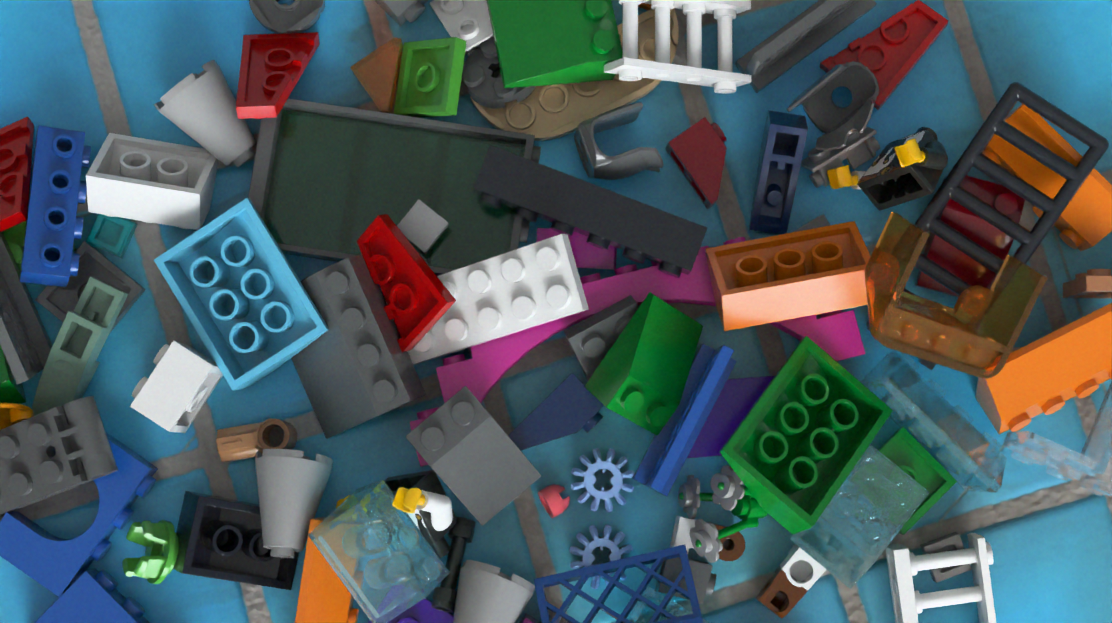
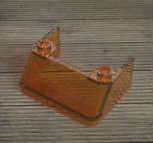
(966, 338)

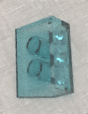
(378, 553)

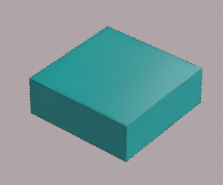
(111, 234)

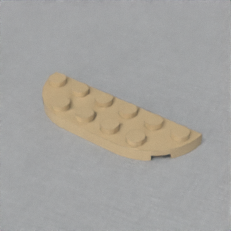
(559, 108)

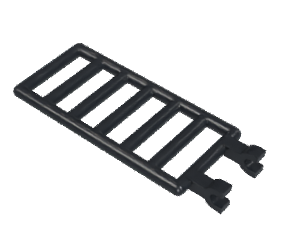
(973, 157)

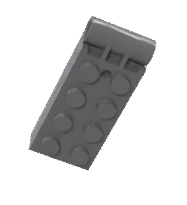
(53, 454)

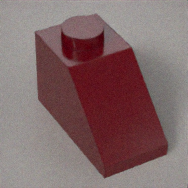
(700, 158)

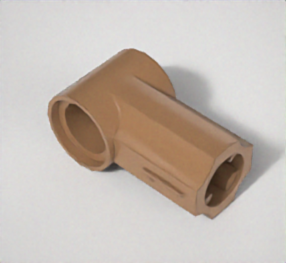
(246, 440)

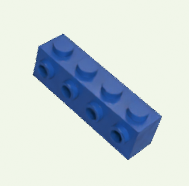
(53, 207)

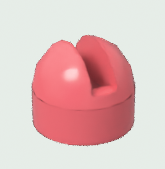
(552, 500)

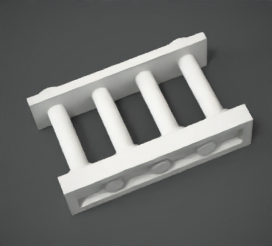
(634, 69)
(910, 603)

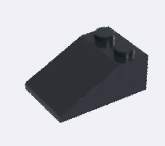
(225, 542)

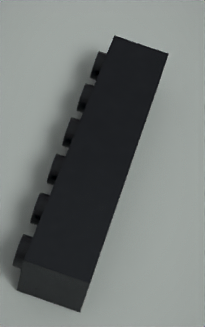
(589, 210)

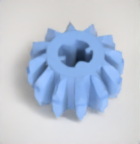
(615, 480)
(586, 553)

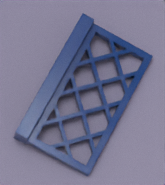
(673, 444)
(620, 566)

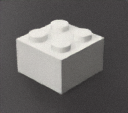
(176, 387)

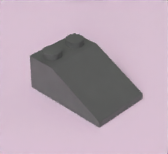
(473, 455)

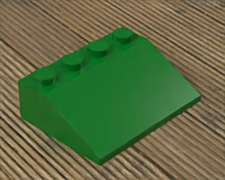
(554, 41)
(804, 436)

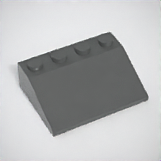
(358, 363)

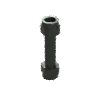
(461, 534)

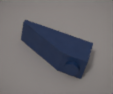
(778, 171)
(559, 415)

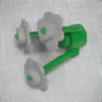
(732, 497)

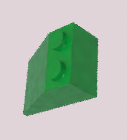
(648, 365)

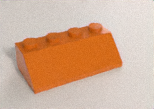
(1089, 212)
(788, 275)
(1049, 372)
(321, 592)

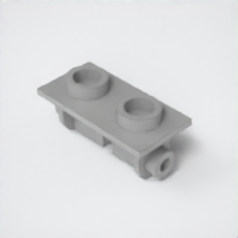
(857, 151)

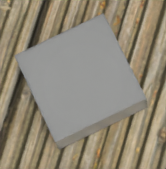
(422, 226)

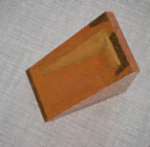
(380, 73)

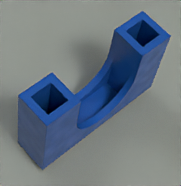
(60, 561)
(94, 600)

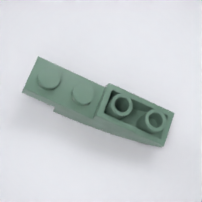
(78, 346)

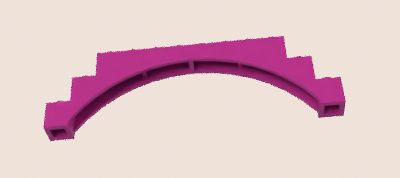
(833, 332)

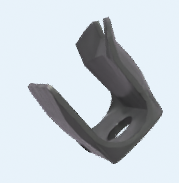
(831, 119)
(613, 167)

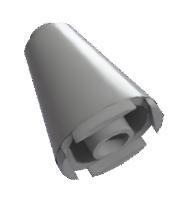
(208, 114)
(289, 497)
(489, 595)

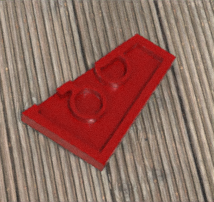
(893, 47)
(271, 70)
(15, 171)
(409, 285)

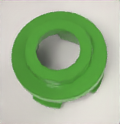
(160, 552)

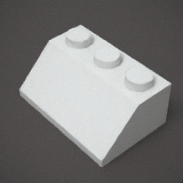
(152, 181)

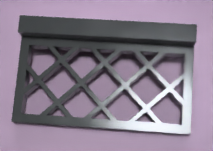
(800, 39)
(21, 328)

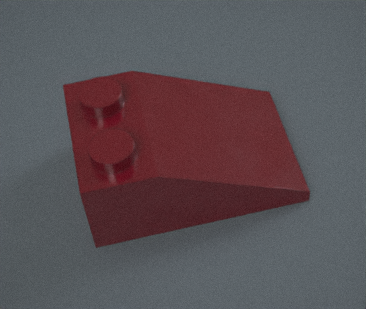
(975, 229)

